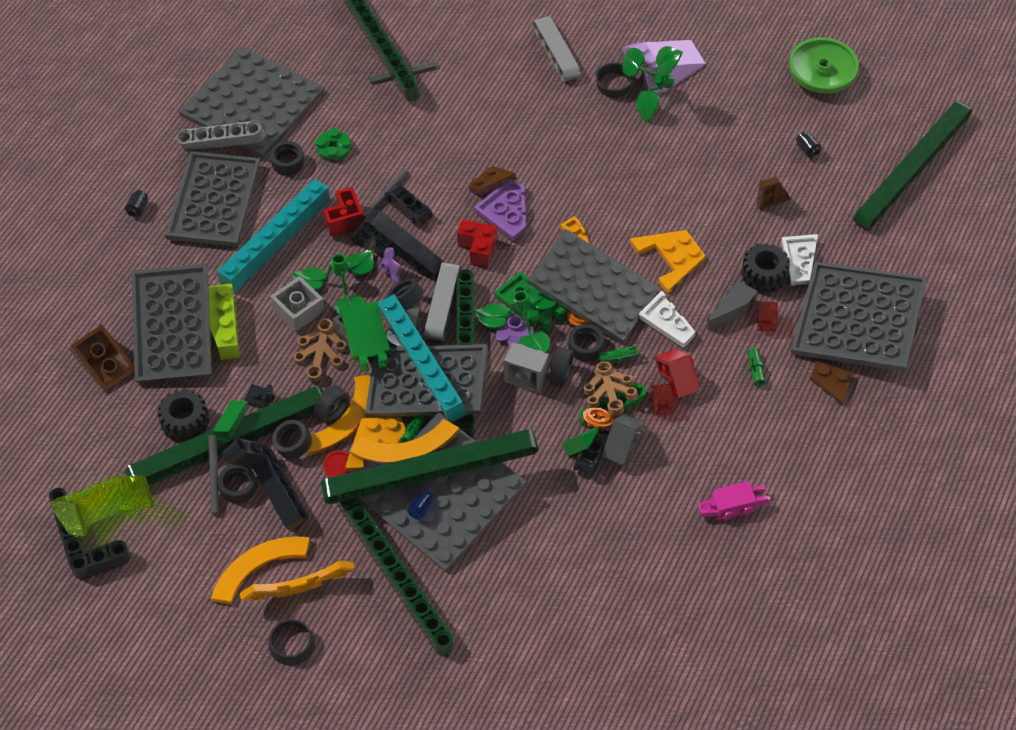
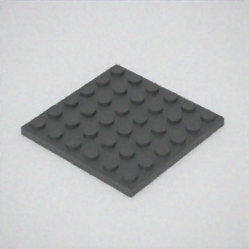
(253, 90)
(859, 316)
(460, 508)

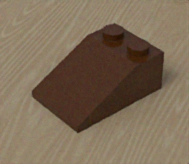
(102, 358)

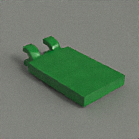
(535, 316)
(365, 333)

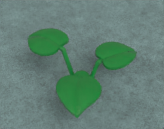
(666, 60)
(359, 264)
(495, 315)

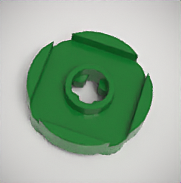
(331, 137)

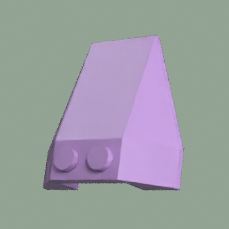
(688, 64)

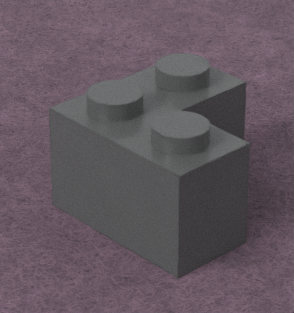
(622, 437)

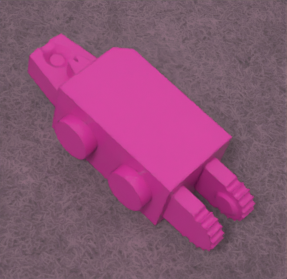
(733, 501)

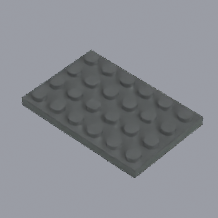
(213, 199)
(593, 285)
(171, 323)
(401, 391)

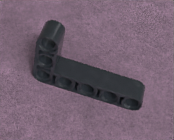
(403, 243)
(272, 477)
(89, 558)

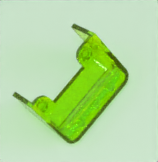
(101, 501)

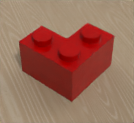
(346, 215)
(479, 239)
(679, 371)

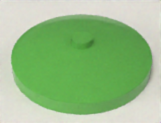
(823, 65)

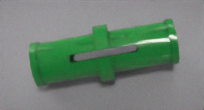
(619, 355)
(756, 367)
(413, 429)

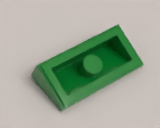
(231, 419)
(579, 442)

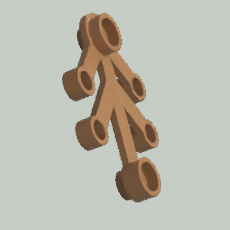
(320, 348)
(605, 371)

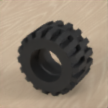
(766, 256)
(178, 403)

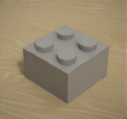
(297, 303)
(526, 367)

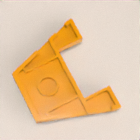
(678, 252)
(380, 430)

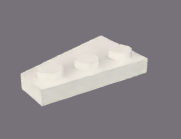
(801, 256)
(665, 319)

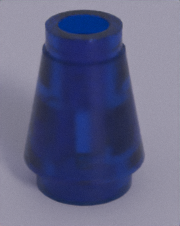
(419, 506)

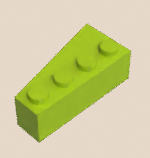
(224, 321)

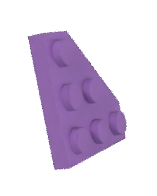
(505, 209)

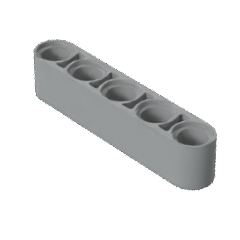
(556, 49)
(228, 139)
(442, 302)

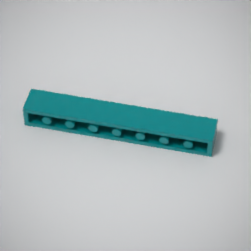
(274, 235)
(422, 359)

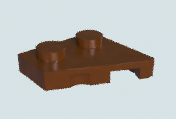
(490, 180)
(771, 193)
(832, 380)

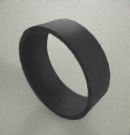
(612, 68)
(291, 659)

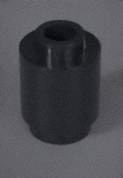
(808, 144)
(136, 203)

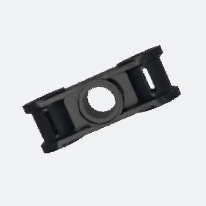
(408, 205)
(588, 460)

